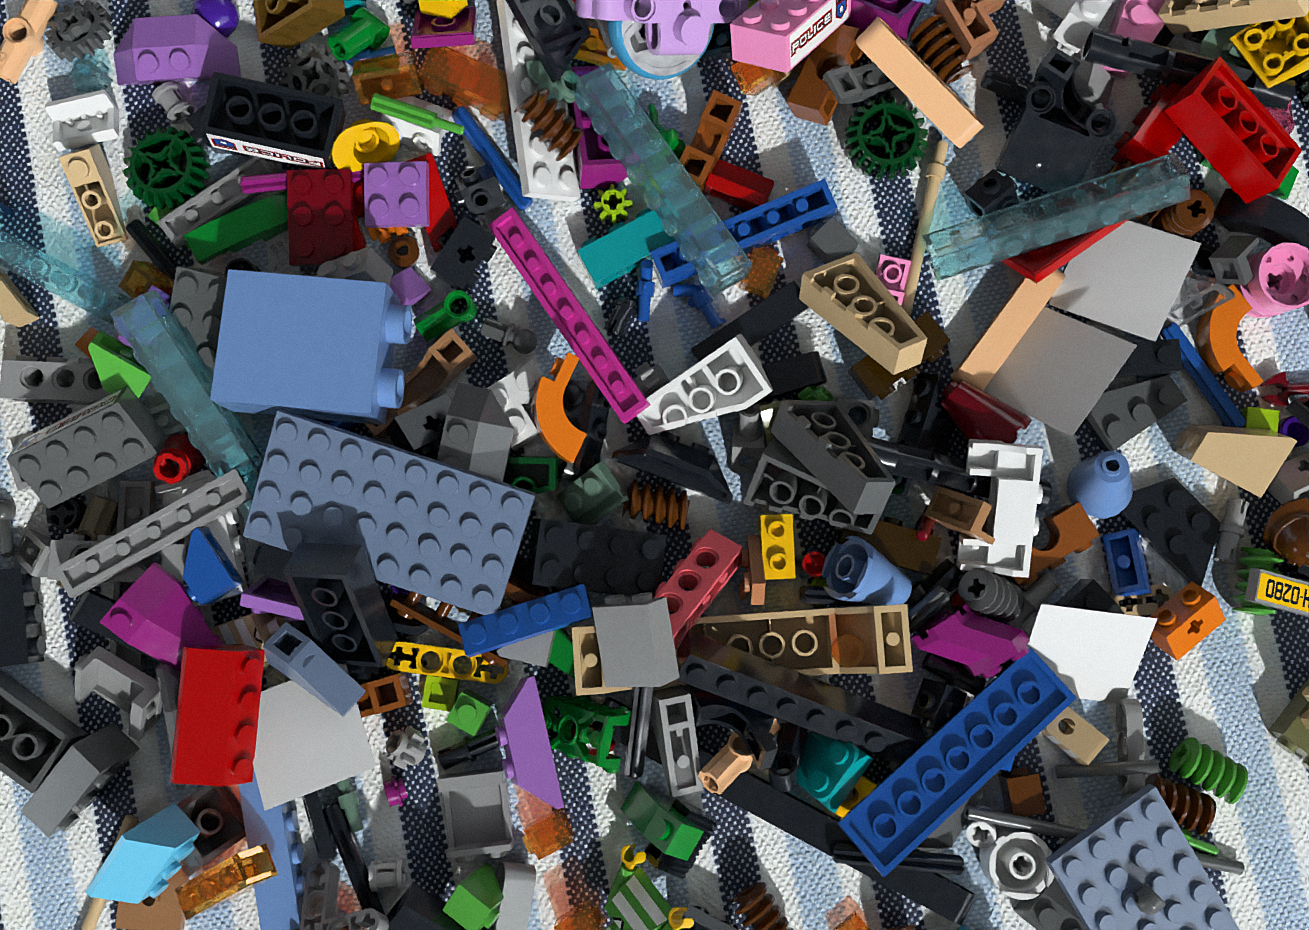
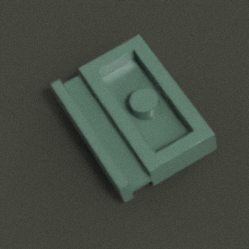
(592, 496)

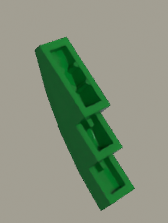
(240, 228)

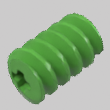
(1258, 559)
(1210, 768)

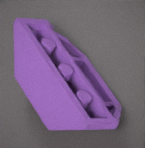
(174, 51)
(527, 744)

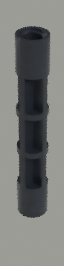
(1172, 65)
(937, 469)

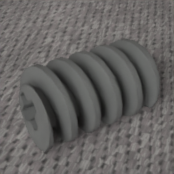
(991, 595)

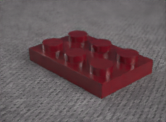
(319, 215)

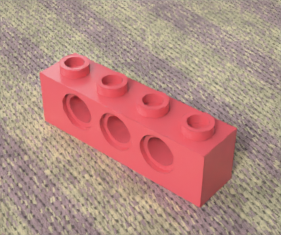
(721, 557)

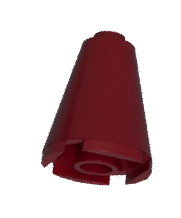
(981, 414)

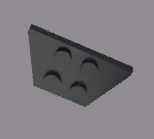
(552, 31)
(1174, 526)

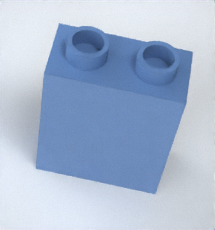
(310, 347)

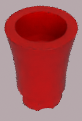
(184, 453)

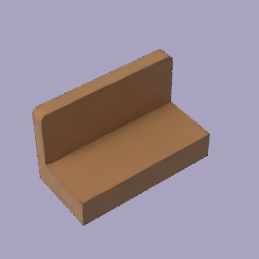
(959, 513)

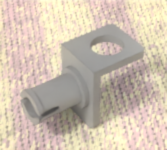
(747, 439)

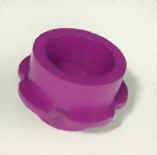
(395, 791)

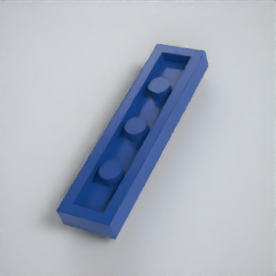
(526, 620)

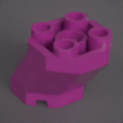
(971, 640)

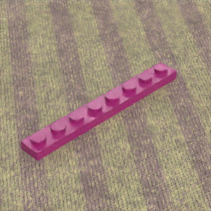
(569, 316)

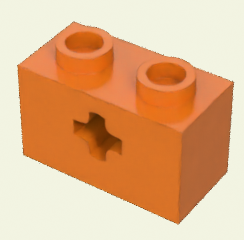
(1186, 620)

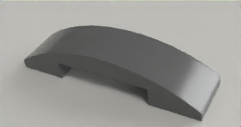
(859, 83)

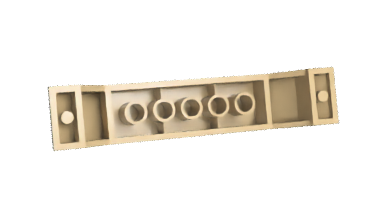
(786, 637)

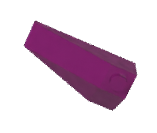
(898, 14)
(593, 158)
(159, 618)

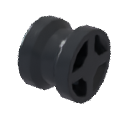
(59, 514)

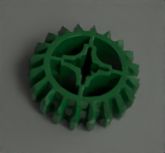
(885, 114)
(166, 150)

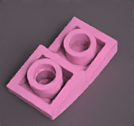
(893, 274)

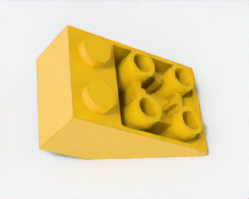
(1275, 48)

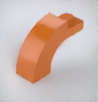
(1219, 345)
(549, 413)

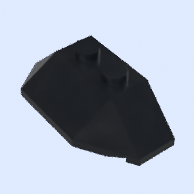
(677, 463)

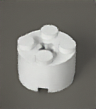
(1026, 876)

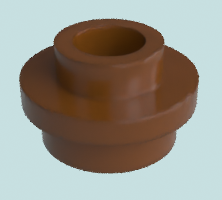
(408, 259)

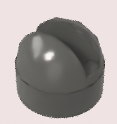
(566, 471)
(1148, 900)

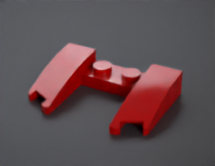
(440, 208)

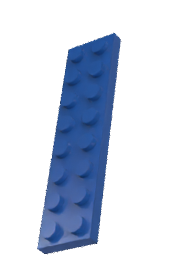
(955, 762)

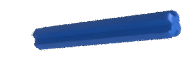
(491, 156)
(1204, 378)

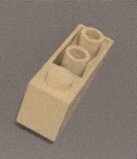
(95, 194)

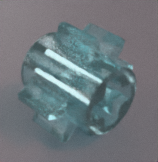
(90, 75)

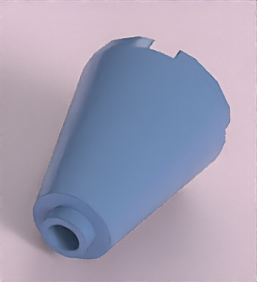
(1101, 484)
(863, 575)

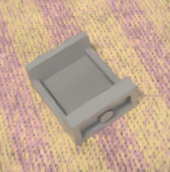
(120, 685)
(477, 814)

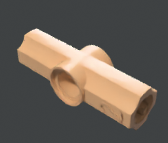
(32, 22)
(729, 763)

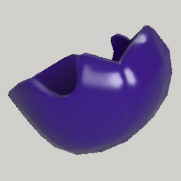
(219, 13)

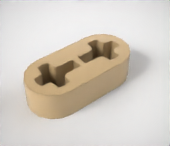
(1142, 607)

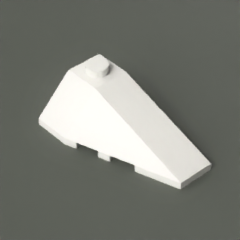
(716, 385)

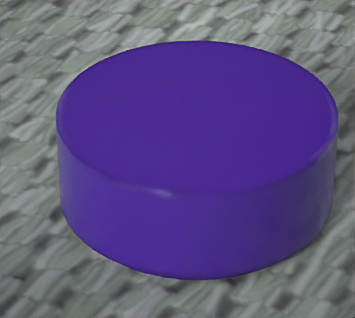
(1295, 429)

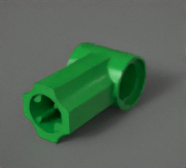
(362, 31)
(442, 316)

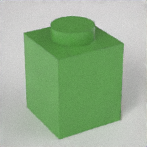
(470, 712)

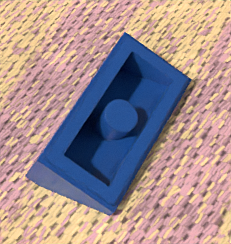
(1126, 563)

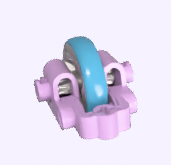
(660, 35)

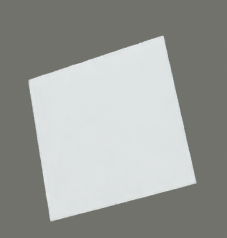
(1127, 279)
(1059, 370)
(1091, 649)
(305, 744)

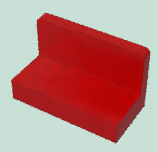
(738, 186)

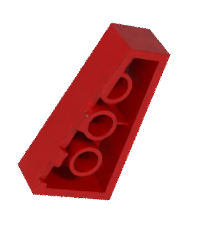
(1153, 129)

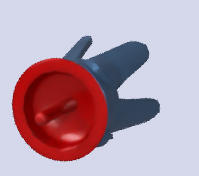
(811, 563)

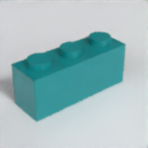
(622, 248)

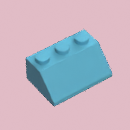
(145, 858)

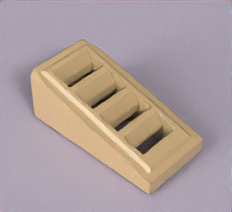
(13, 305)

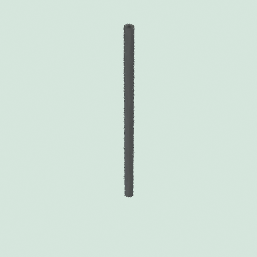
(1070, 832)

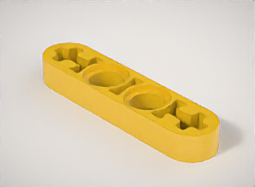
(445, 666)

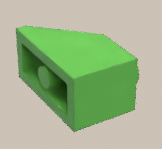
(117, 365)
(476, 900)

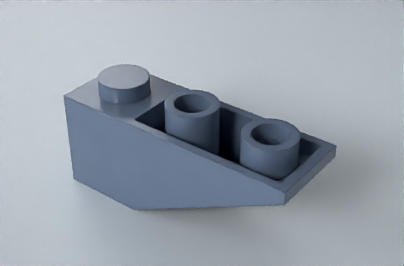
(312, 669)

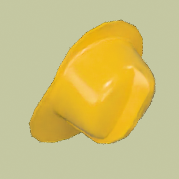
(365, 143)

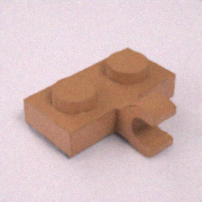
(754, 578)

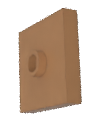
(154, 913)

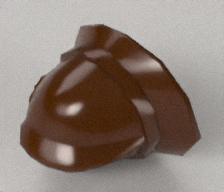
(1288, 532)

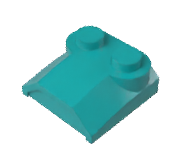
(830, 769)

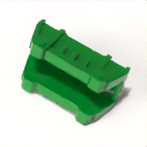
(583, 713)

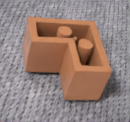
(969, 23)

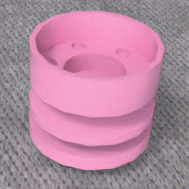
(1278, 280)

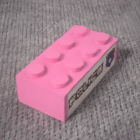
(784, 31)

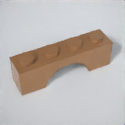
(436, 370)

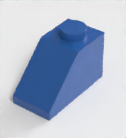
(208, 569)

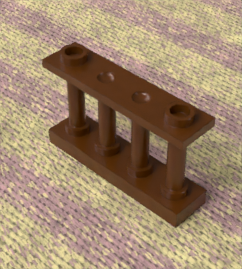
(410, 608)

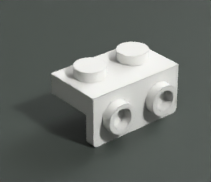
(83, 120)
(416, 135)

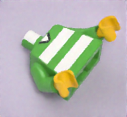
(637, 903)

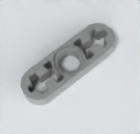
(1130, 741)

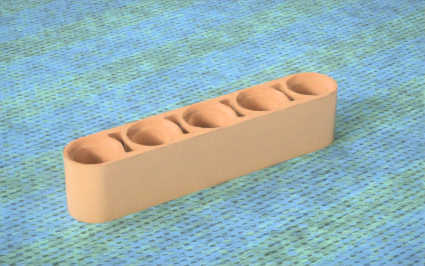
(919, 82)
(1006, 330)

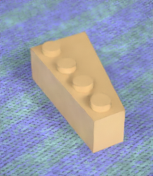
(1200, 15)
(864, 311)

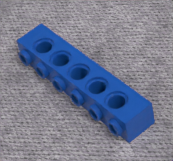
(755, 228)

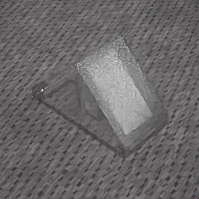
(1196, 297)

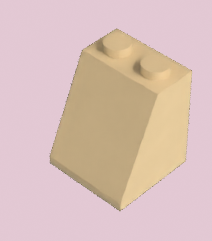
(1237, 454)

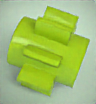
(604, 205)

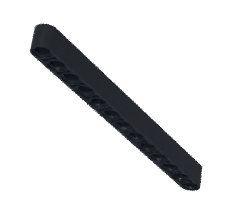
(818, 830)

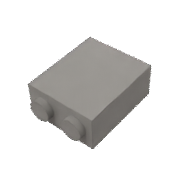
(635, 641)

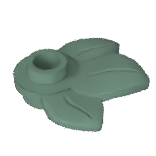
(561, 90)

